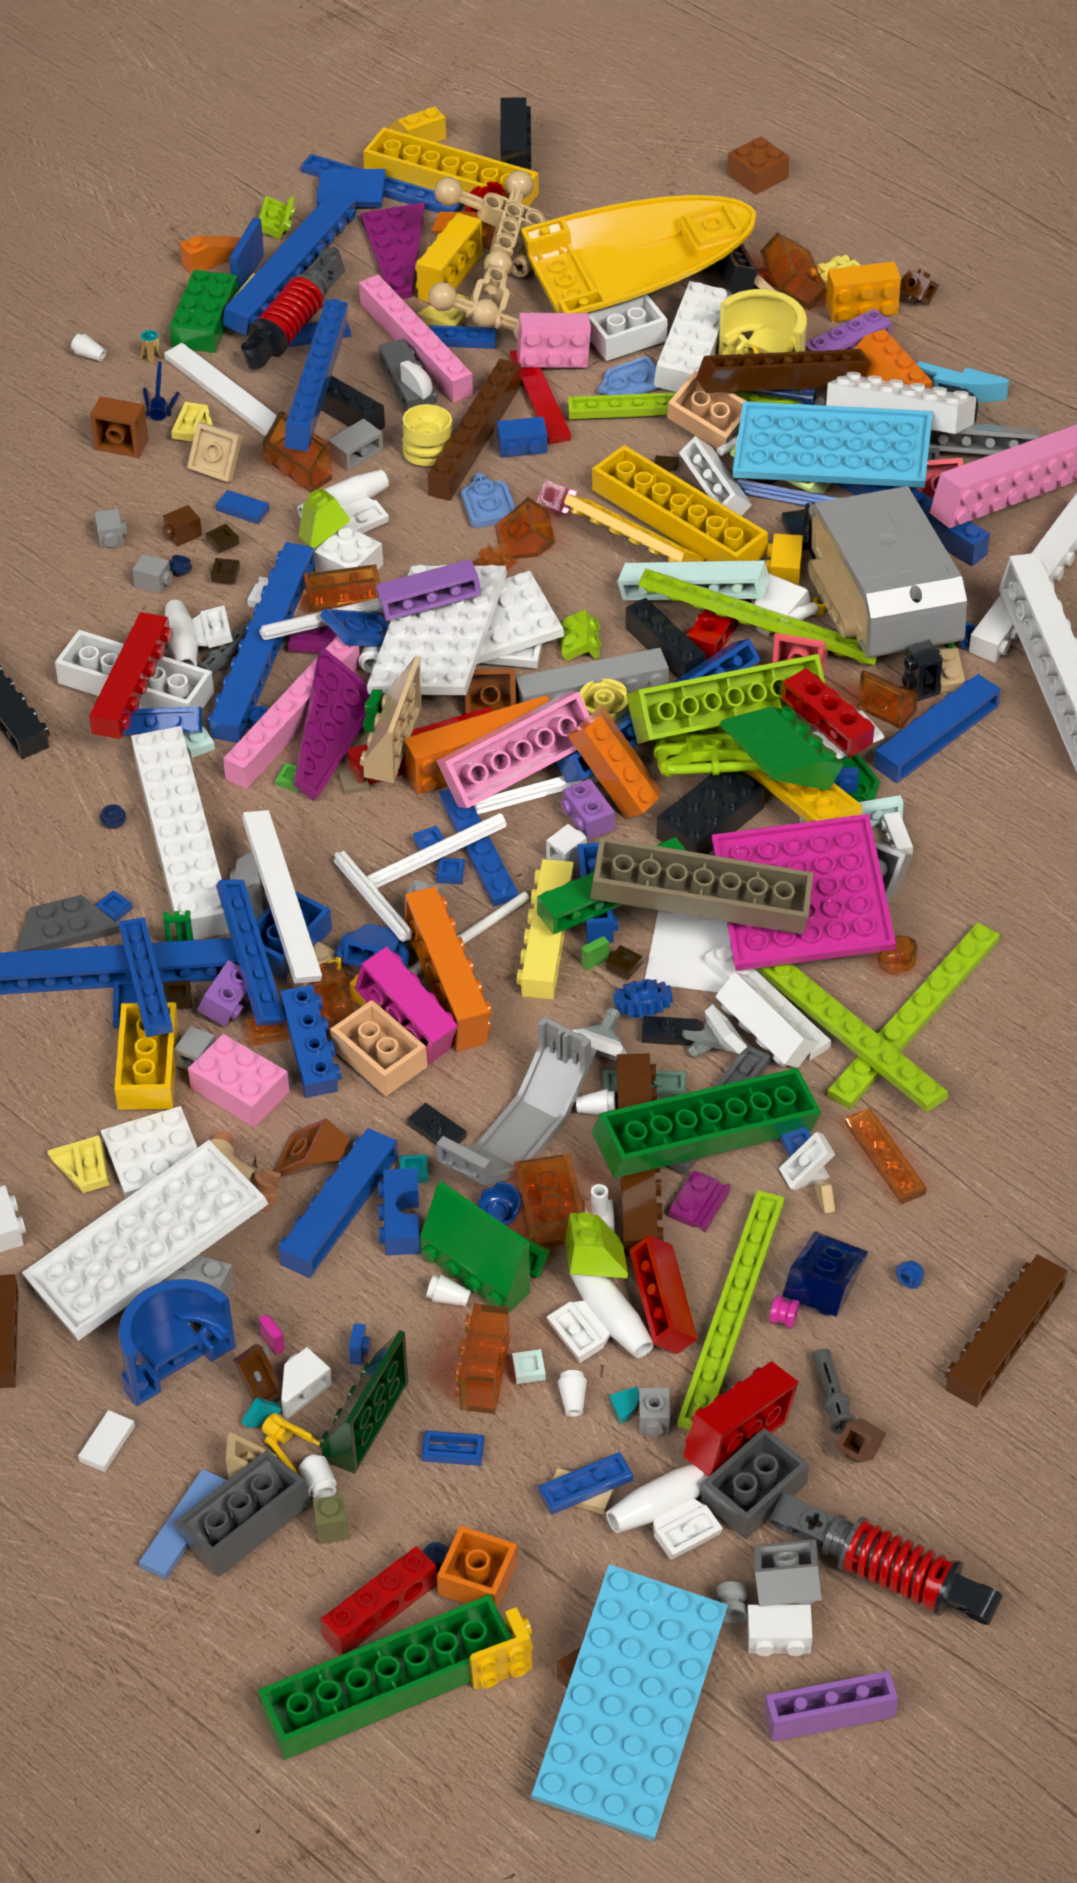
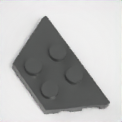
(64, 924)

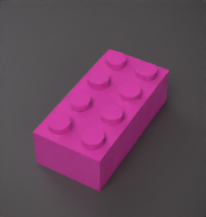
(407, 1001)

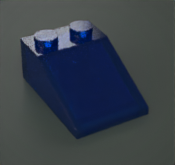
(824, 1274)

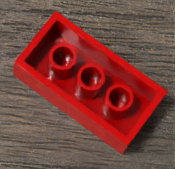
(738, 1416)

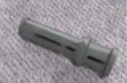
(217, 659)
(825, 1364)

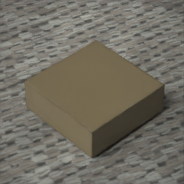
(350, 783)

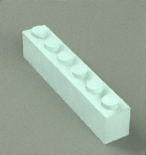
(730, 578)

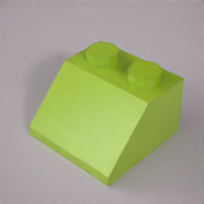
(321, 518)
(594, 1247)

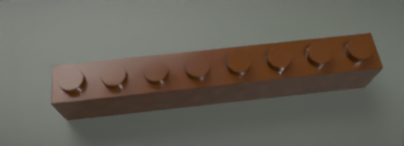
(778, 370)
(474, 430)
(639, 1189)

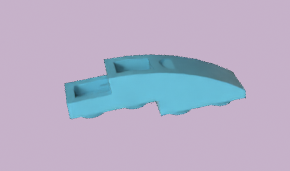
(983, 385)

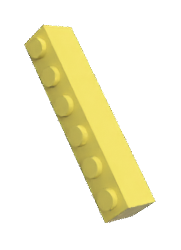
(543, 949)

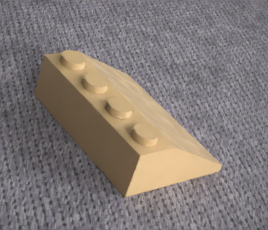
(393, 725)

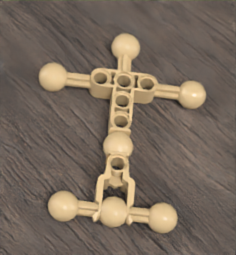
(509, 218)

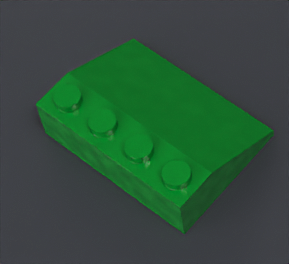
(784, 747)
(476, 1249)

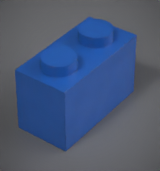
(522, 437)

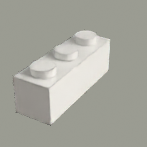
(896, 832)

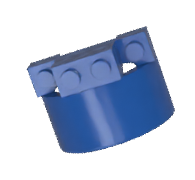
(161, 1339)

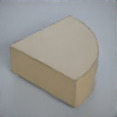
(825, 1195)

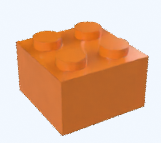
(477, 1567)

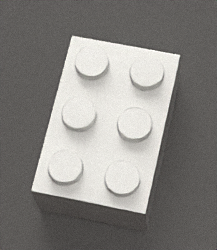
(627, 327)

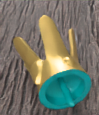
(149, 341)

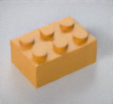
(861, 289)

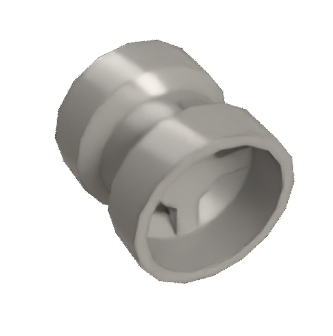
(734, 1595)

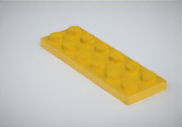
(637, 534)
(811, 802)

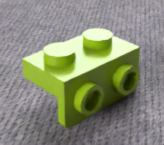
(276, 216)
(580, 635)

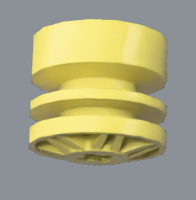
(425, 433)

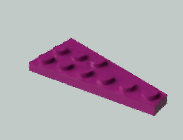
(396, 243)
(331, 722)

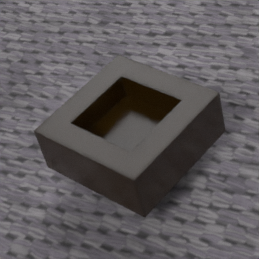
(222, 538)
(225, 570)
(624, 962)
(178, 992)

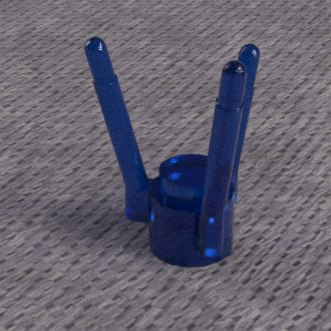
(158, 408)

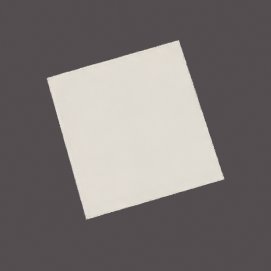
(681, 948)

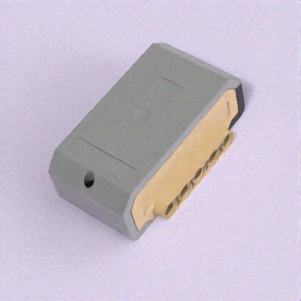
(884, 572)

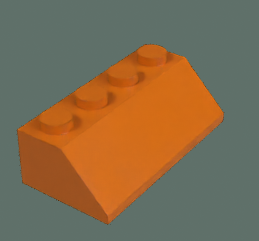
(891, 360)
(615, 763)

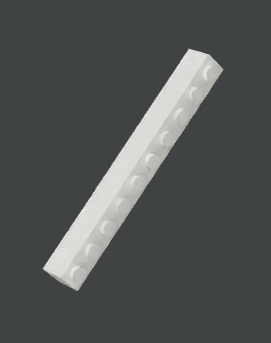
(1056, 551)

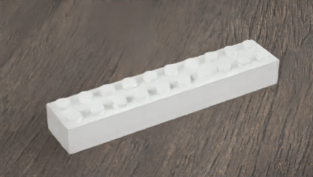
(1046, 640)
(180, 829)

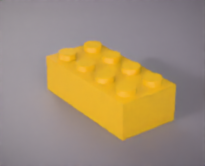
(450, 255)
(145, 1063)

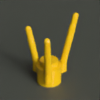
(281, 1431)

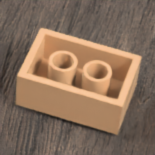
(706, 415)
(379, 1048)

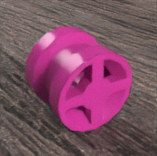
(784, 1312)

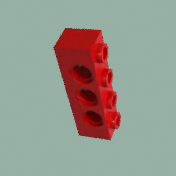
(712, 631)
(828, 712)
(379, 1601)

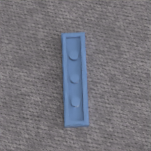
(169, 1544)

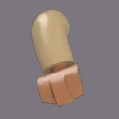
(265, 1181)

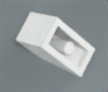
(303, 1381)

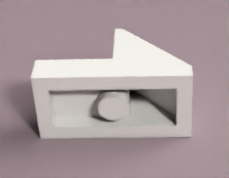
(808, 1162)

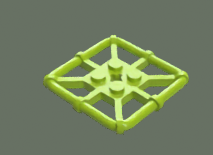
(700, 748)

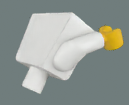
(788, 600)

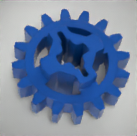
(643, 998)

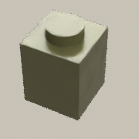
(331, 1519)

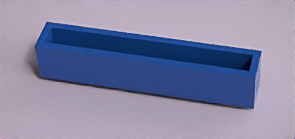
(936, 728)
(337, 1203)

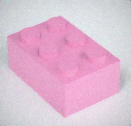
(553, 339)
(238, 1080)

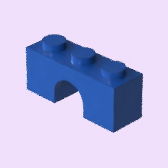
(400, 1230)

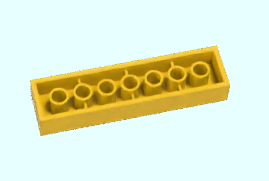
(427, 162)
(677, 508)

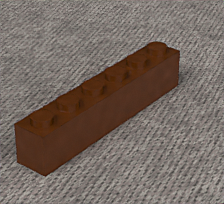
(1005, 1330)

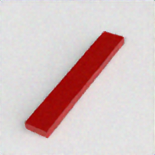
(543, 402)

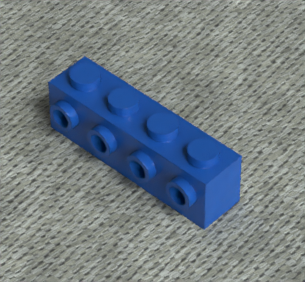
(605, 923)
(309, 1041)

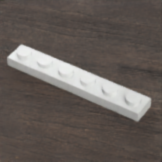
(722, 963)

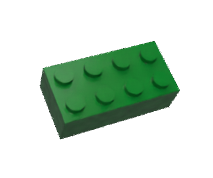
(201, 310)

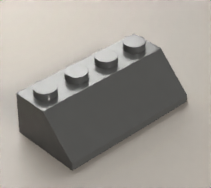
(243, 1512)

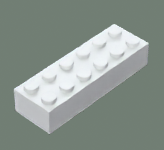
(691, 336)
(950, 410)
(90, 659)

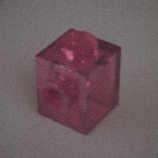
(553, 497)

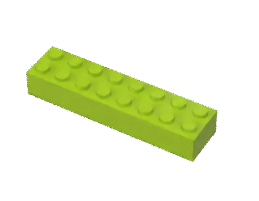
(706, 700)

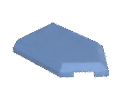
(629, 378)
(486, 501)

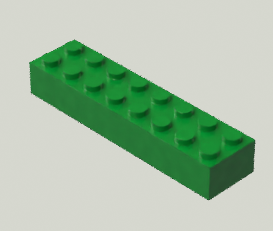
(704, 1122)
(379, 1677)

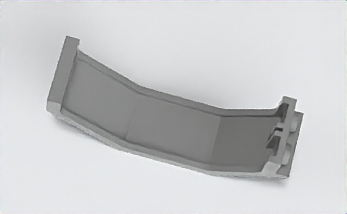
(533, 1114)

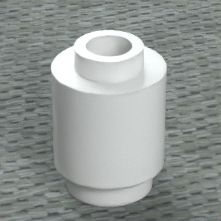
(318, 1476)

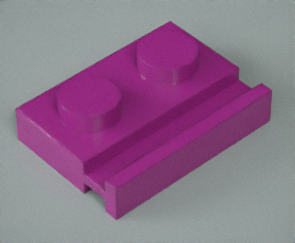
(311, 640)
(699, 1201)

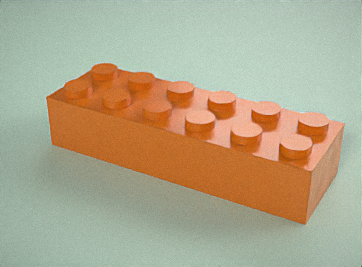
(428, 747)
(447, 967)

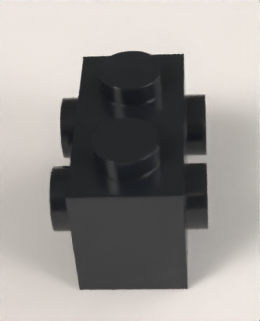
(923, 669)

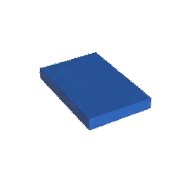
(360, 184)
(247, 252)
(357, 627)

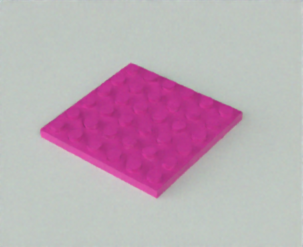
(846, 899)

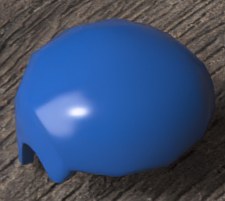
(501, 1202)

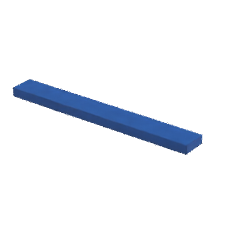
(394, 188)

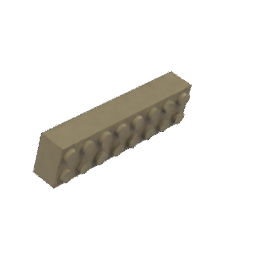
(702, 885)

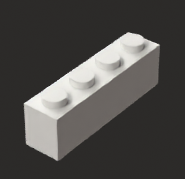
(714, 476)
(766, 1020)

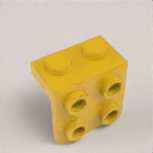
(505, 1659)

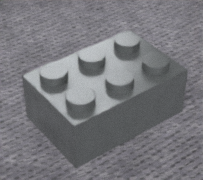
(752, 1481)

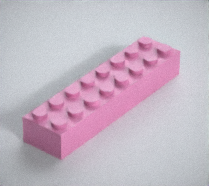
(1006, 478)

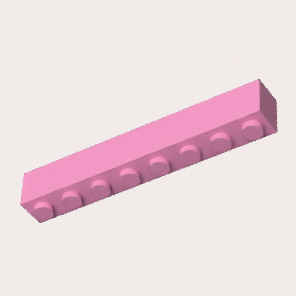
(403, 323)
(280, 722)

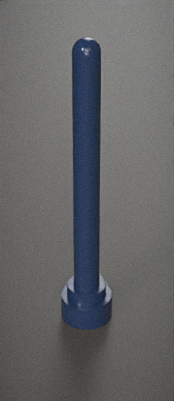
(804, 397)

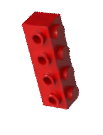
(663, 1294)

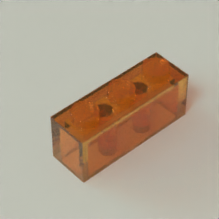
(340, 587)

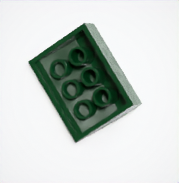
(367, 1406)

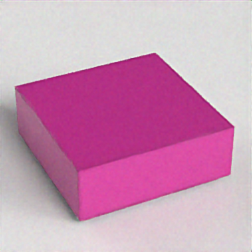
(271, 1334)

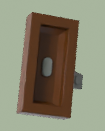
(258, 1373)

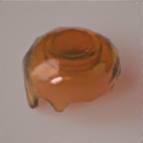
(899, 960)

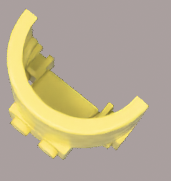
(774, 316)

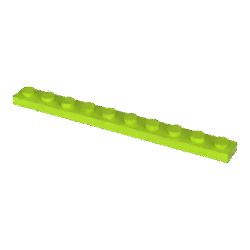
(641, 404)
(749, 613)
(918, 1010)
(856, 1035)
(733, 1305)

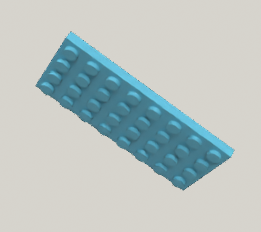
(833, 444)
(629, 1703)

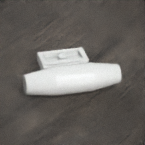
(355, 499)
(207, 629)
(602, 1313)
(671, 1505)

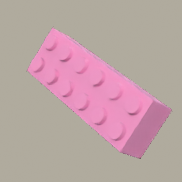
(513, 750)

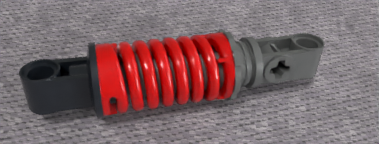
(292, 309)
(889, 1560)

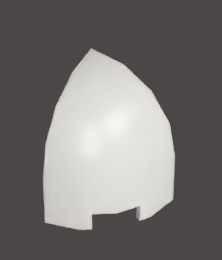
(416, 379)

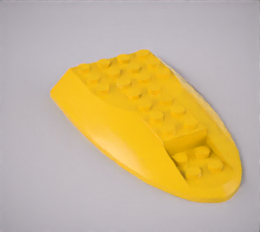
(632, 247)

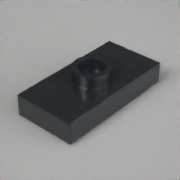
(667, 1030)
(434, 1125)

